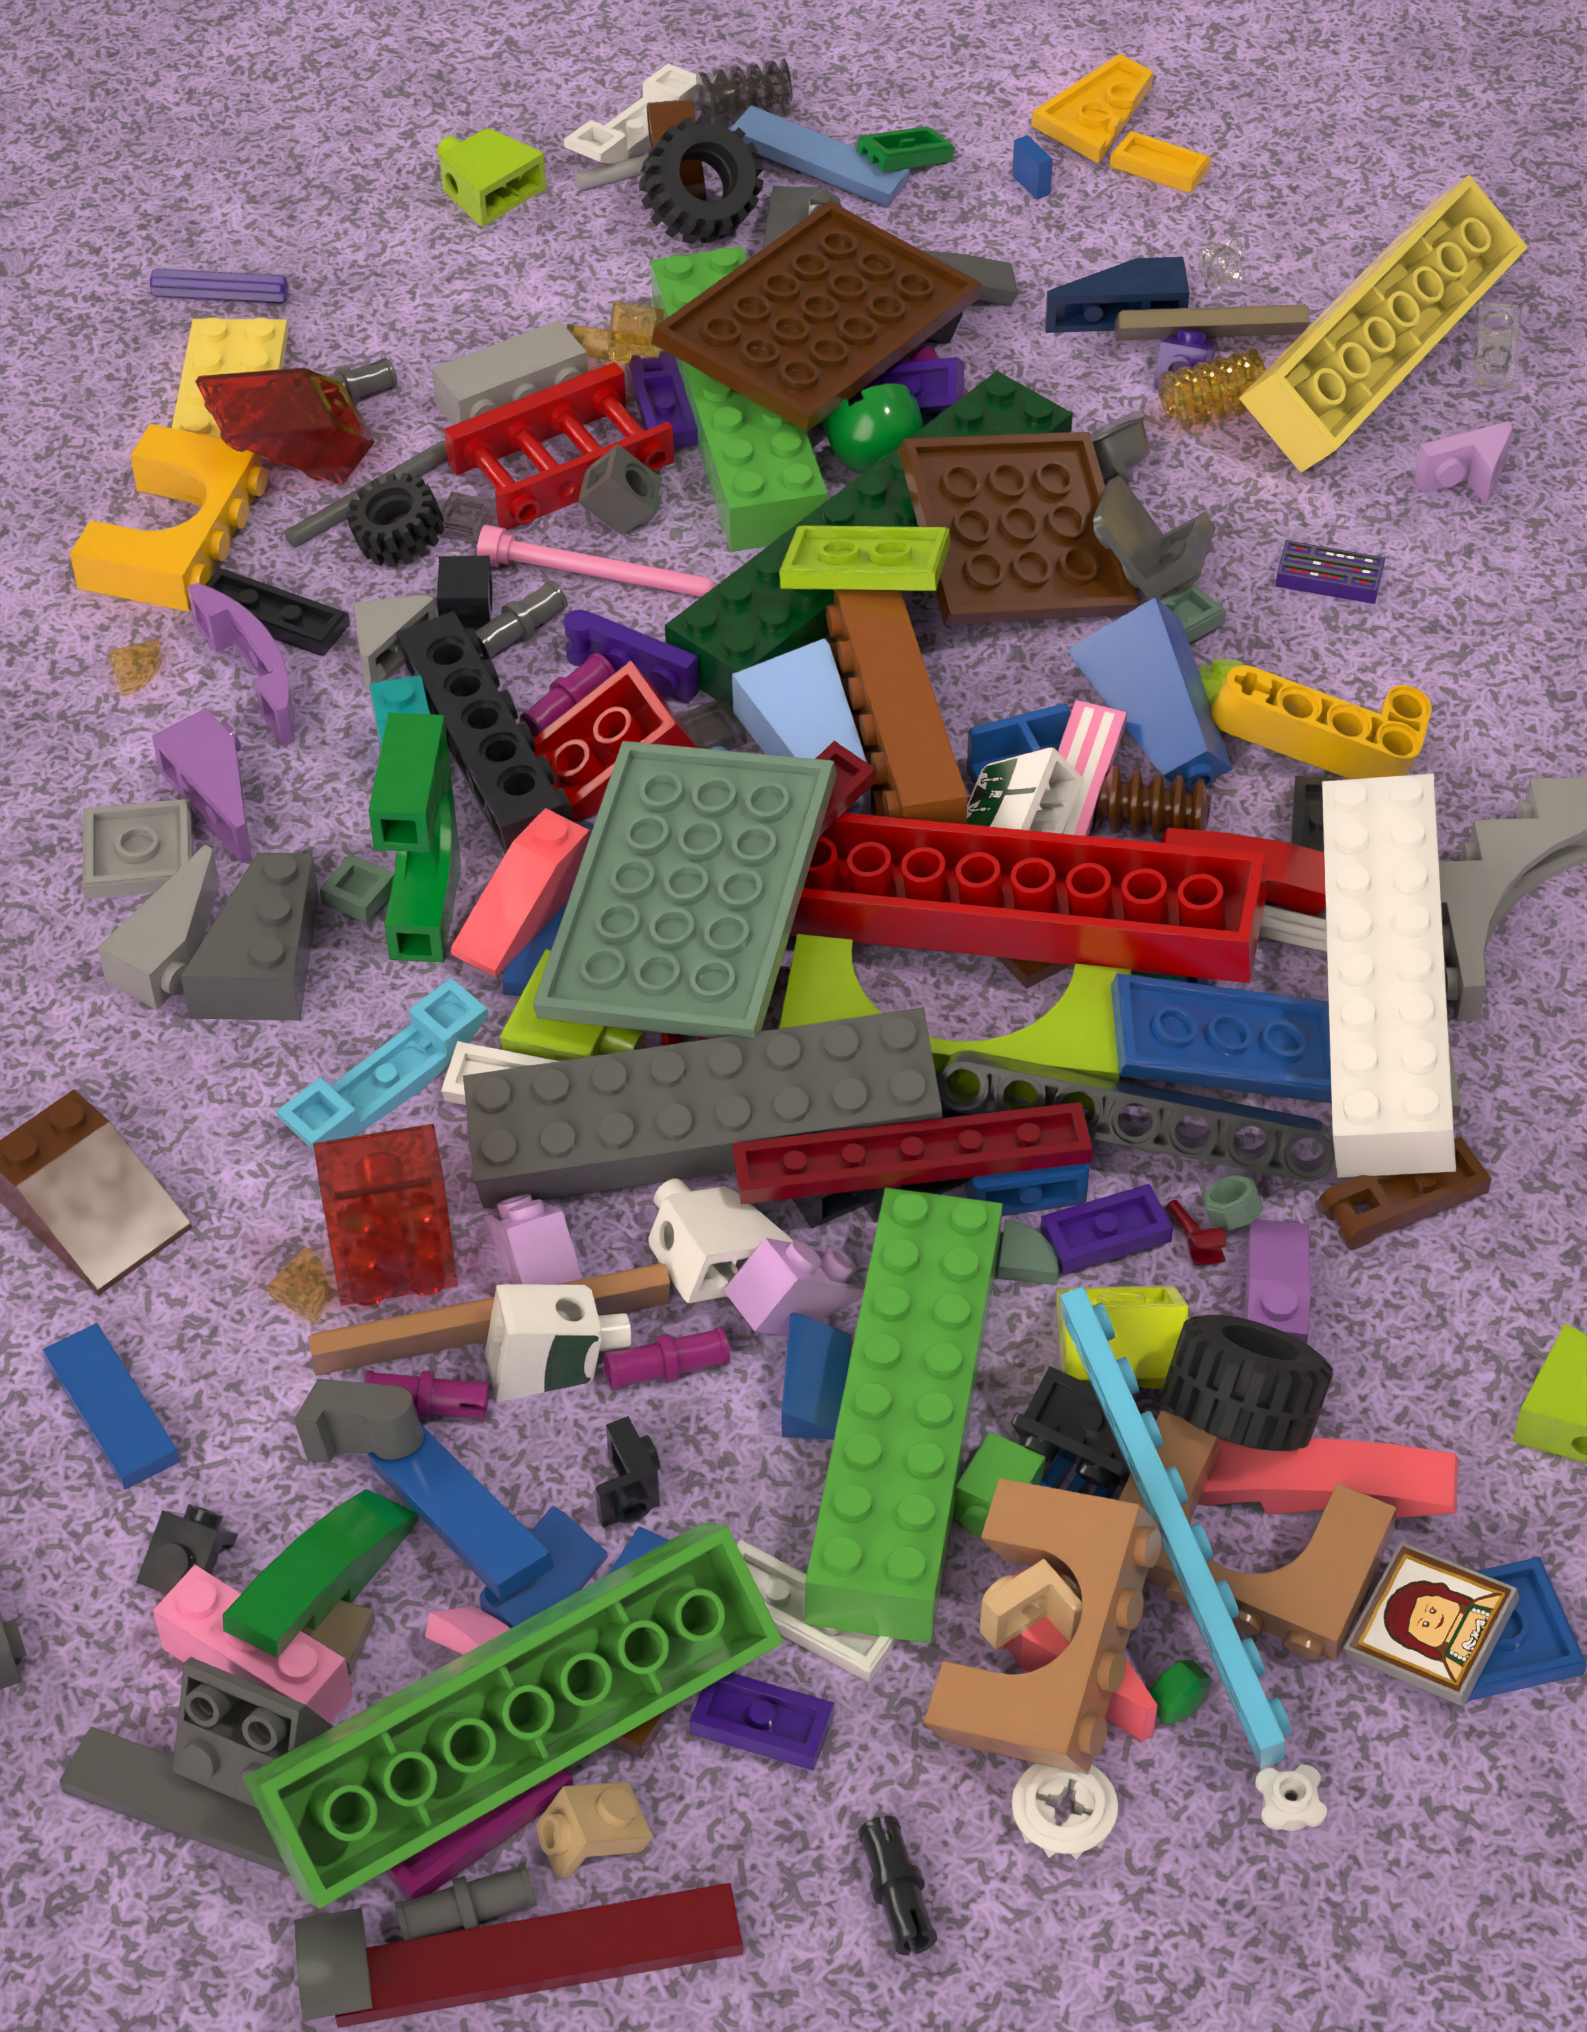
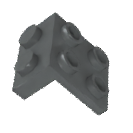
(1148, 556)

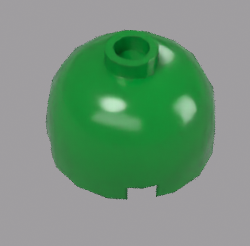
(872, 426)

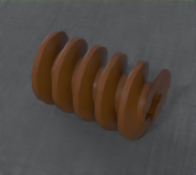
(1152, 804)

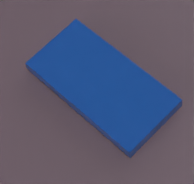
(1222, 1037)

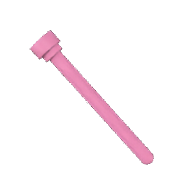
(504, 549)

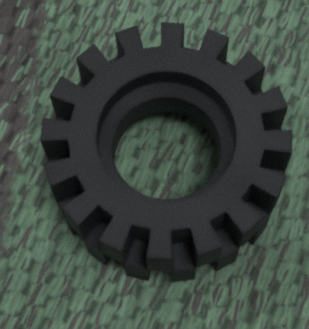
(389, 501)

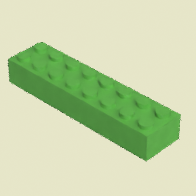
(752, 458)
(904, 1418)
(512, 1712)

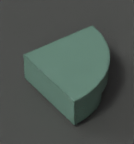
(1027, 1255)

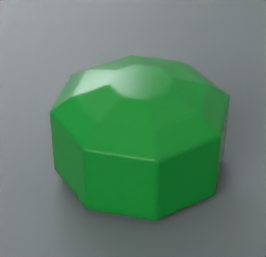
(1180, 1691)

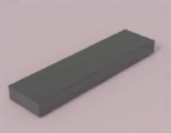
(144, 1787)

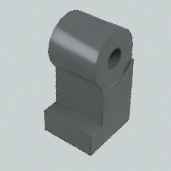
(358, 1420)

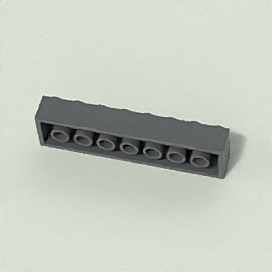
(684, 1104)

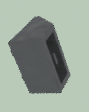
(235, 1728)

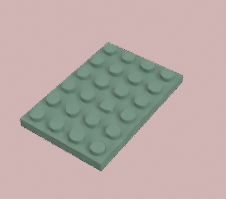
(687, 891)

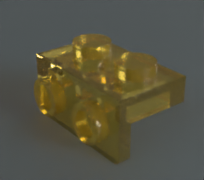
(628, 333)

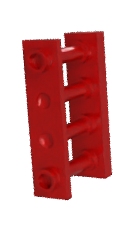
(543, 416)

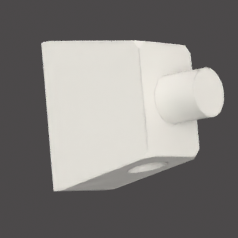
(706, 1237)

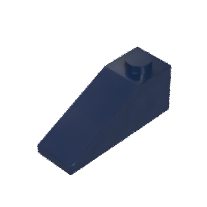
(1098, 298)

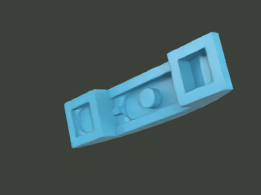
(391, 1072)

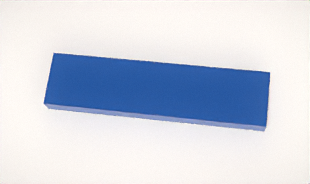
(466, 1517)

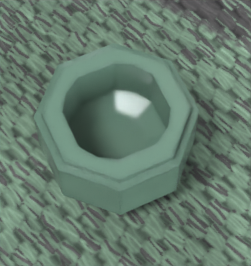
(1232, 1202)

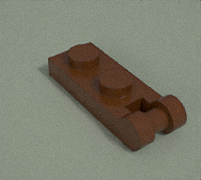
(1401, 1197)

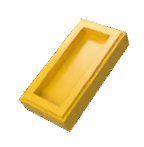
(1160, 161)

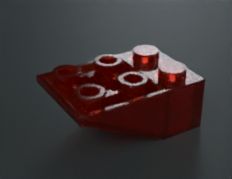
(289, 420)

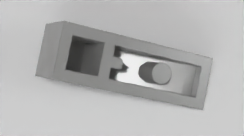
(163, 934)

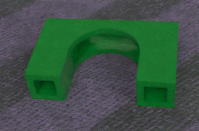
(417, 818)

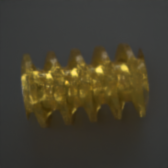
(1209, 387)

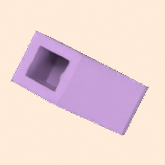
(533, 1242)
(792, 1279)

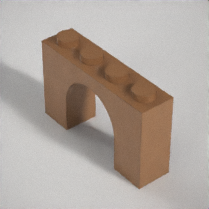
(1312, 1597)
(1060, 1709)

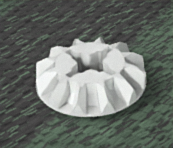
(1092, 1797)

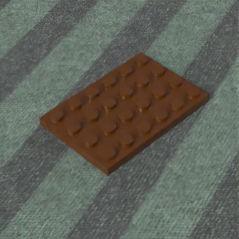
(816, 315)

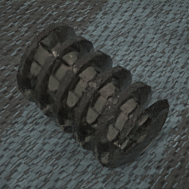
(742, 90)

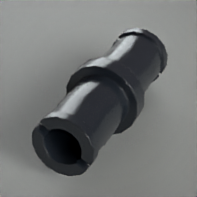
(897, 1885)

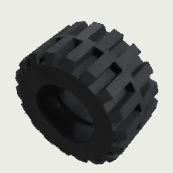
(726, 155)
(1247, 1382)

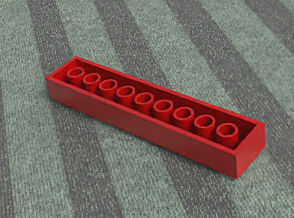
(1036, 896)

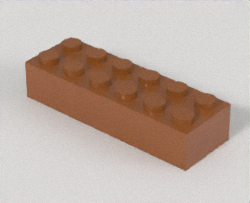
(894, 708)

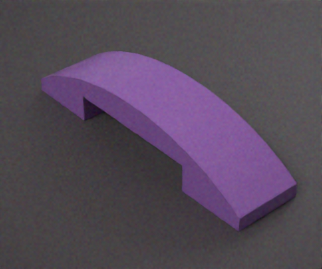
(229, 624)

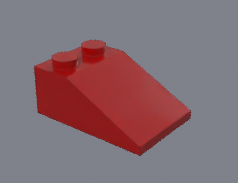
(588, 736)

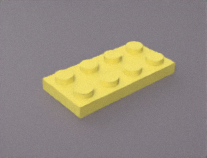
(225, 348)

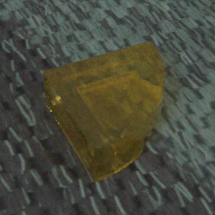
(134, 664)
(302, 1286)

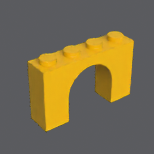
(162, 563)

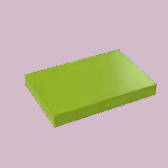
(865, 558)

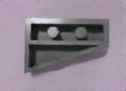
(258, 945)

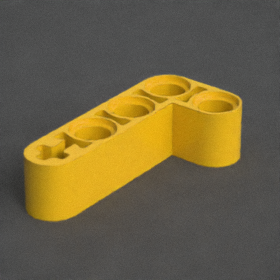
(1323, 727)

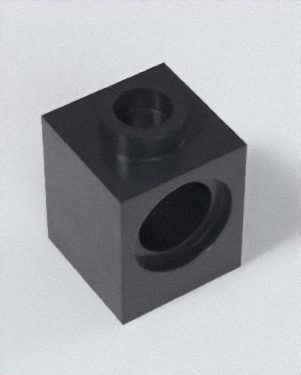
(466, 589)

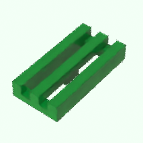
(905, 148)

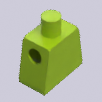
(490, 173)
(561, 1039)
(1556, 1405)

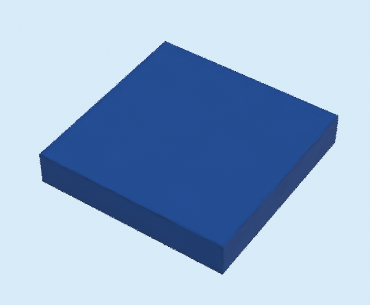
(1537, 1639)

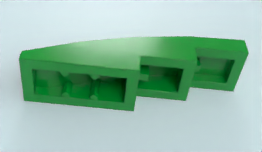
(319, 1570)

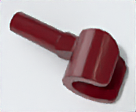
(1203, 1245)

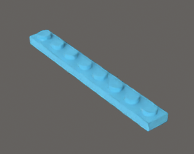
(1185, 1545)

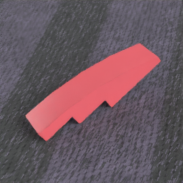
(1303, 1479)

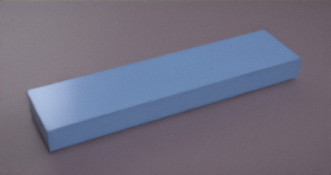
(819, 156)

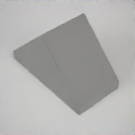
(377, 628)

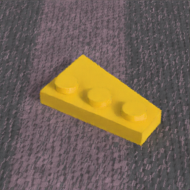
(1095, 107)

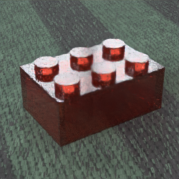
(386, 1215)

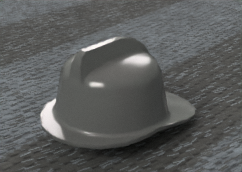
(1121, 445)

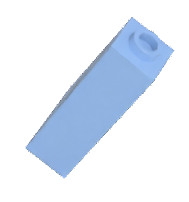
(798, 707)

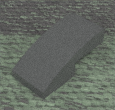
(332, 1964)

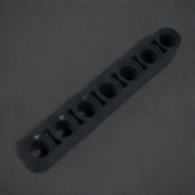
(1165, 1106)

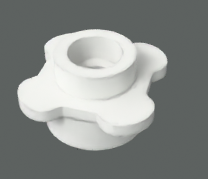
(1286, 1814)

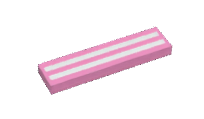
(1090, 749)

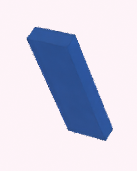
(111, 1406)

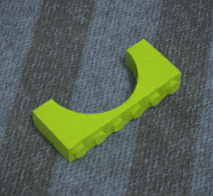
(1070, 1036)

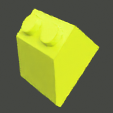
(1144, 1325)

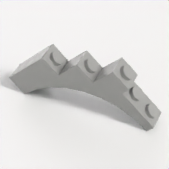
(1498, 870)

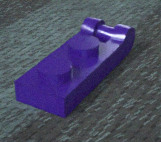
(662, 396)
(665, 666)

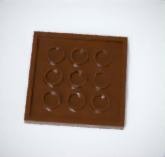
(1016, 526)

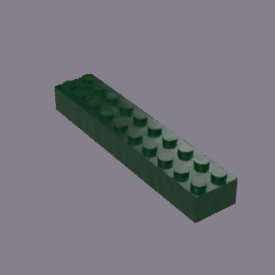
(755, 620)

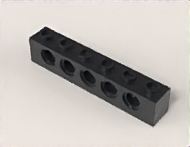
(481, 727)

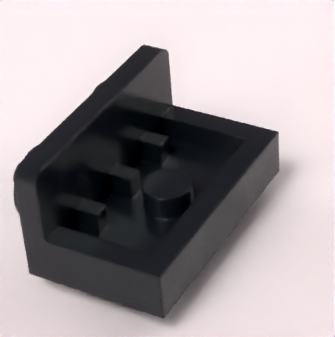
(1071, 1423)

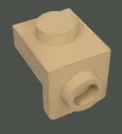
(1024, 1600)
(591, 1823)

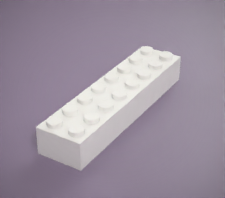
(1386, 978)

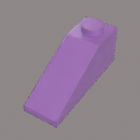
(203, 766)
(1279, 1276)

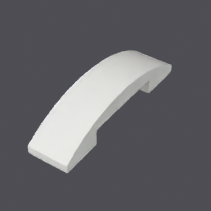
(628, 132)

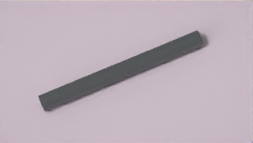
(338, 510)

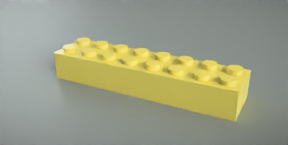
(1383, 324)

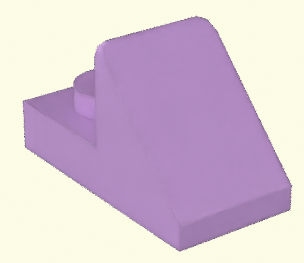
(1469, 457)

